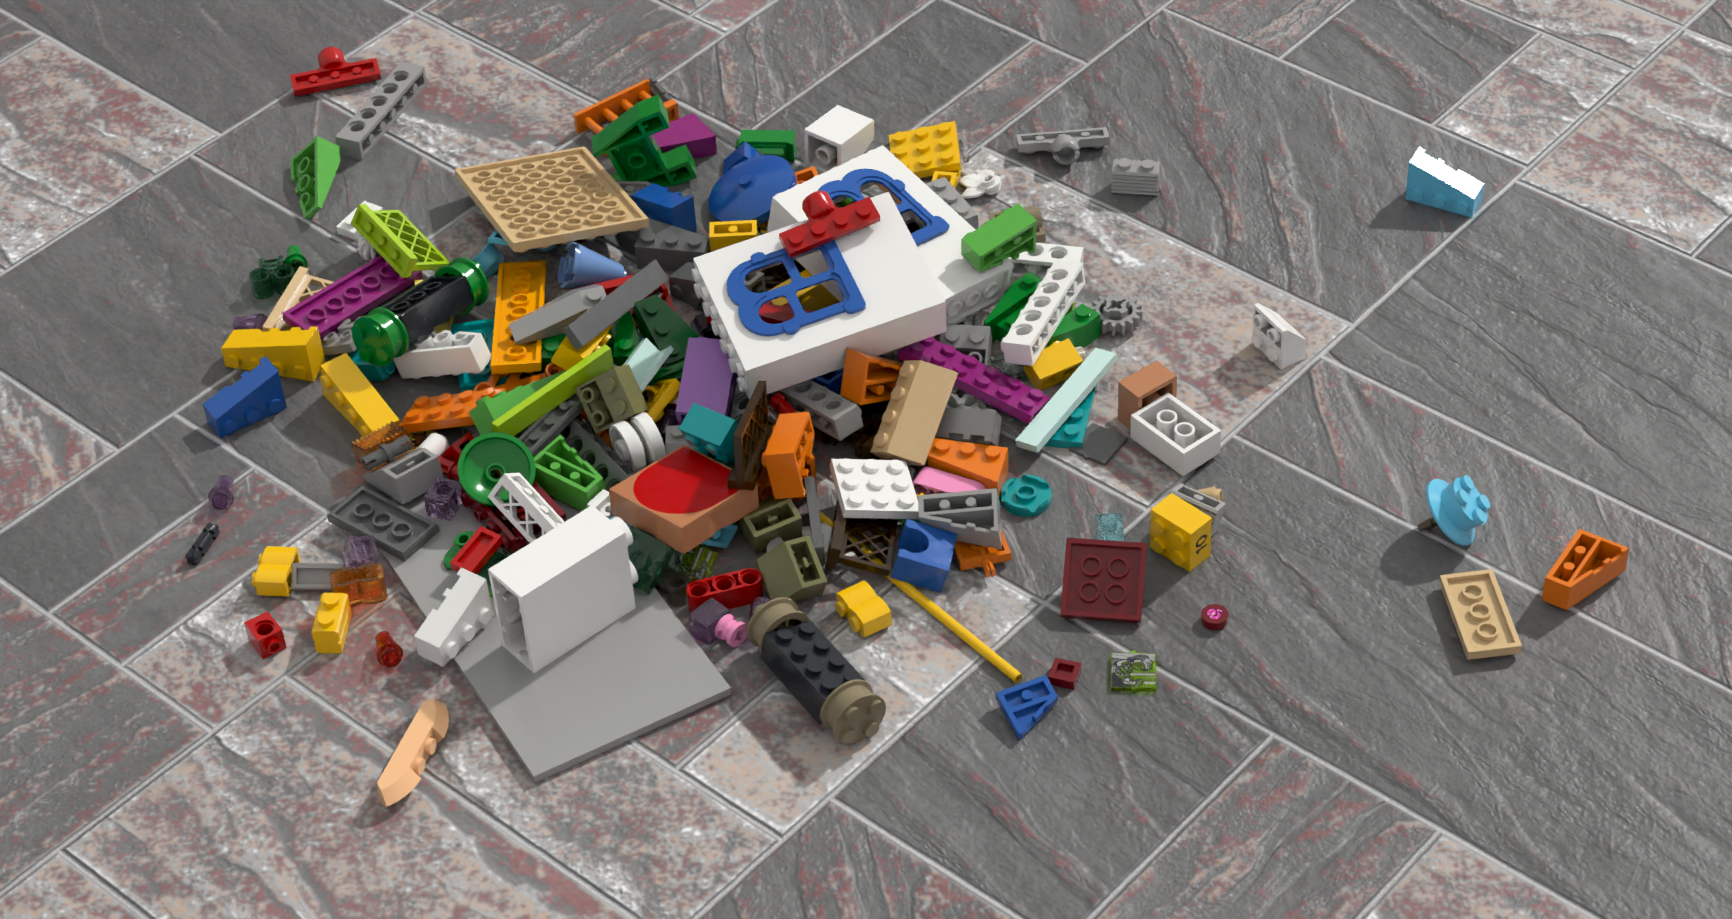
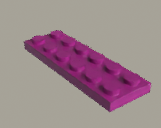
(349, 297)
(979, 379)

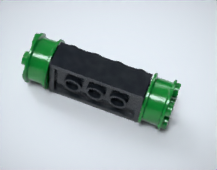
(400, 322)

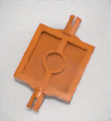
(974, 556)

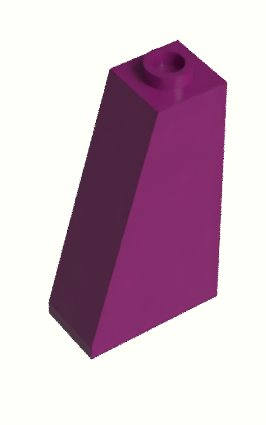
(689, 132)

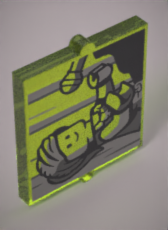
(695, 563)
(1133, 672)

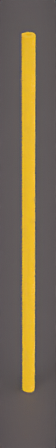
(944, 618)

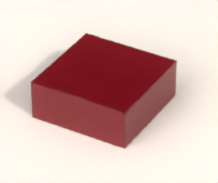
(1064, 673)

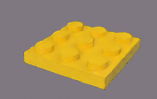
(928, 149)

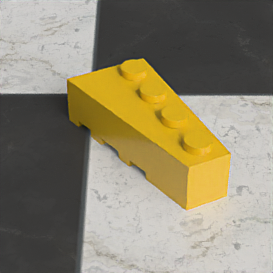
(292, 352)
(354, 395)

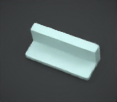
(646, 361)

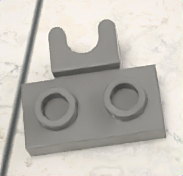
(339, 342)

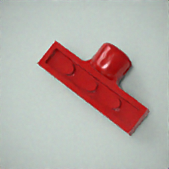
(334, 73)
(827, 222)

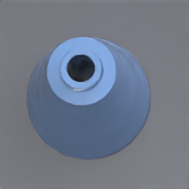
(586, 267)

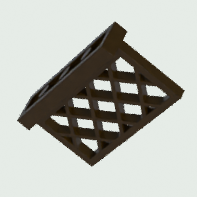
(751, 441)
(840, 537)

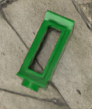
(771, 142)

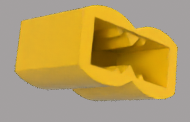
(274, 571)
(863, 609)

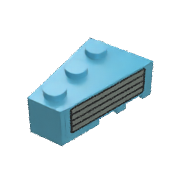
(1441, 186)

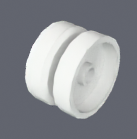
(637, 441)

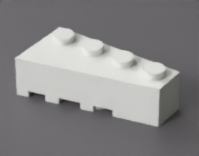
(444, 355)

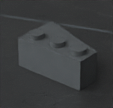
(669, 246)

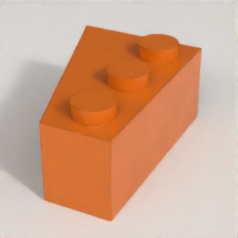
(868, 377)
(1583, 569)

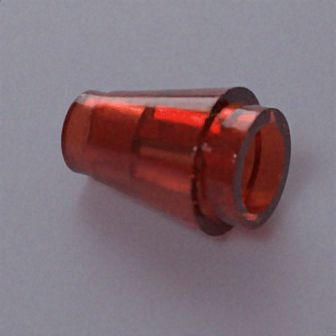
(388, 650)

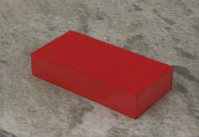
(477, 551)

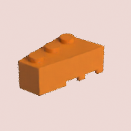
(787, 452)
(971, 460)

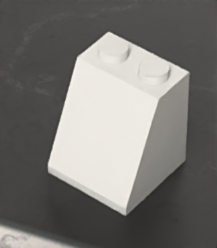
(837, 138)

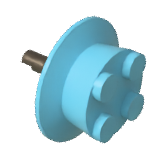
(1456, 509)

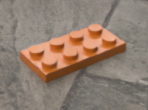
(444, 410)

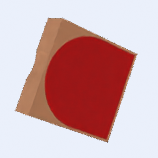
(681, 499)

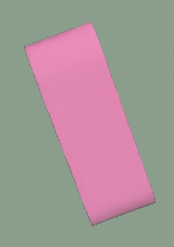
(937, 481)

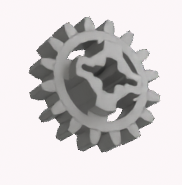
(1116, 313)

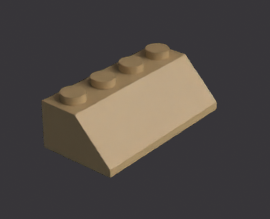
(914, 412)

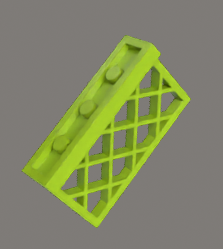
(382, 234)

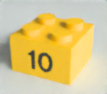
(1180, 532)

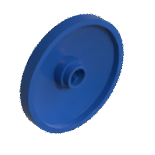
(748, 189)

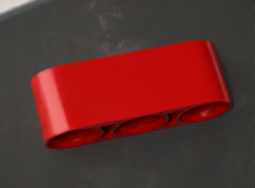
(729, 589)

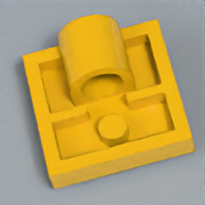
(660, 395)

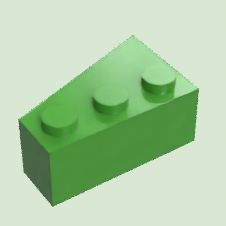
(1000, 238)
(567, 475)

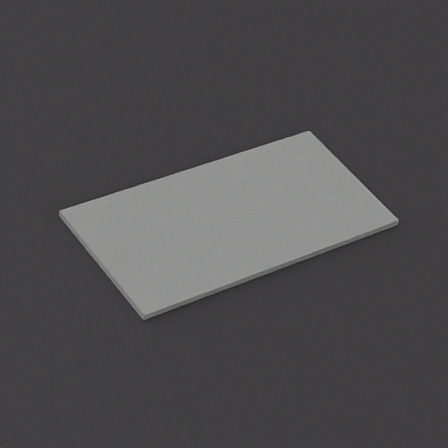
(590, 698)

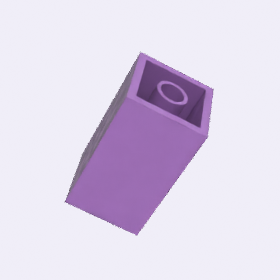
(706, 378)

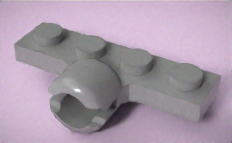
(1063, 144)

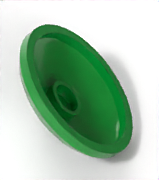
(489, 455)

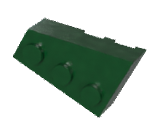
(662, 327)

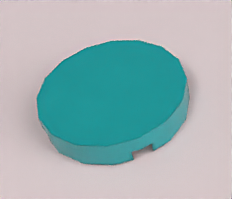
(1026, 495)

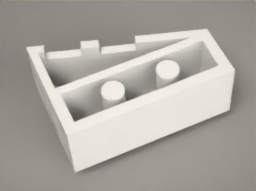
(456, 620)

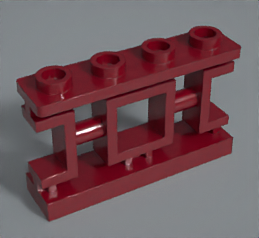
(498, 522)

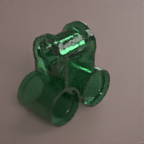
(270, 277)

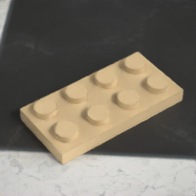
(1480, 614)

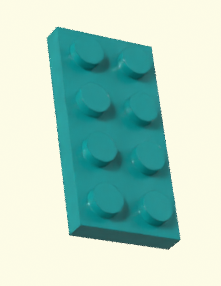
(469, 380)

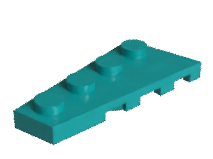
(1074, 428)

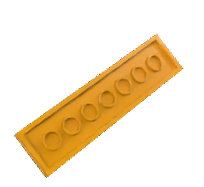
(519, 292)

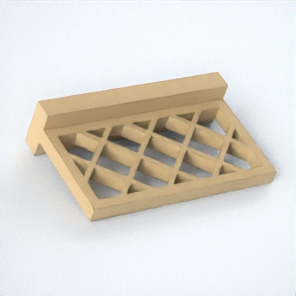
(296, 292)

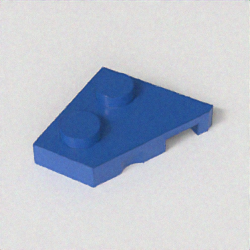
(1026, 704)

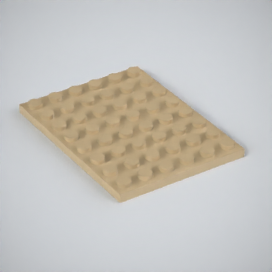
(551, 199)

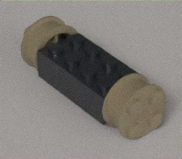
(815, 671)

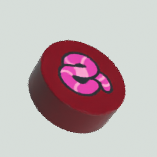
(1214, 617)

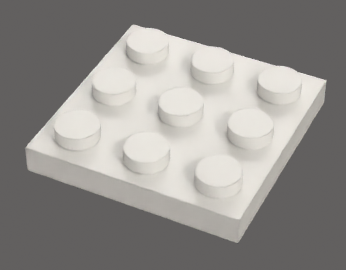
(874, 488)

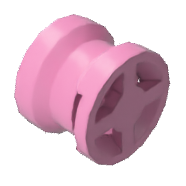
(731, 630)

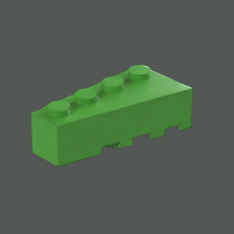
(490, 409)

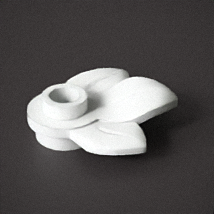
(982, 183)

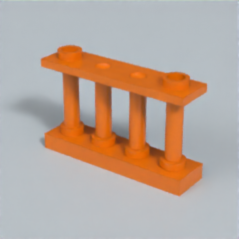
(617, 104)

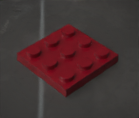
(1103, 580)

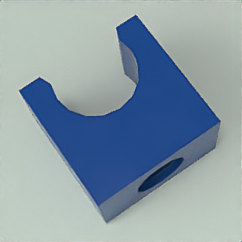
(928, 556)

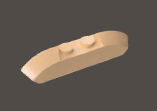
(413, 751)

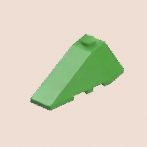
(313, 173)

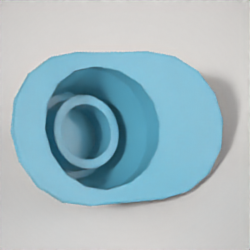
(489, 259)

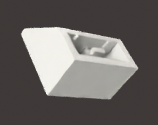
(1277, 337)

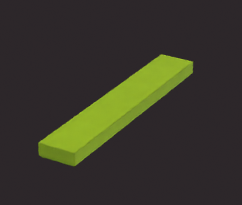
(554, 392)

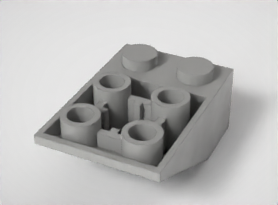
(969, 340)
(406, 475)

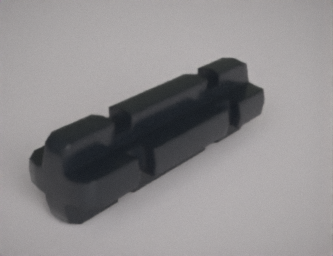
(202, 543)

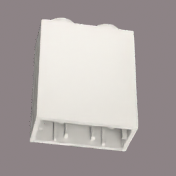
(564, 587)

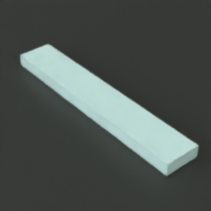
(1066, 400)

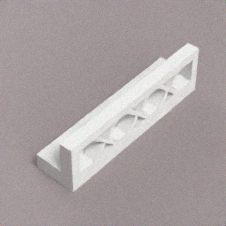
(530, 500)

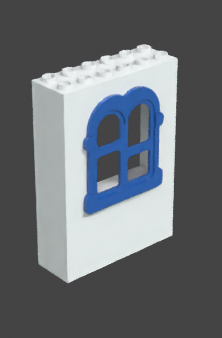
(938, 239)
(884, 307)

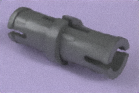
(386, 453)

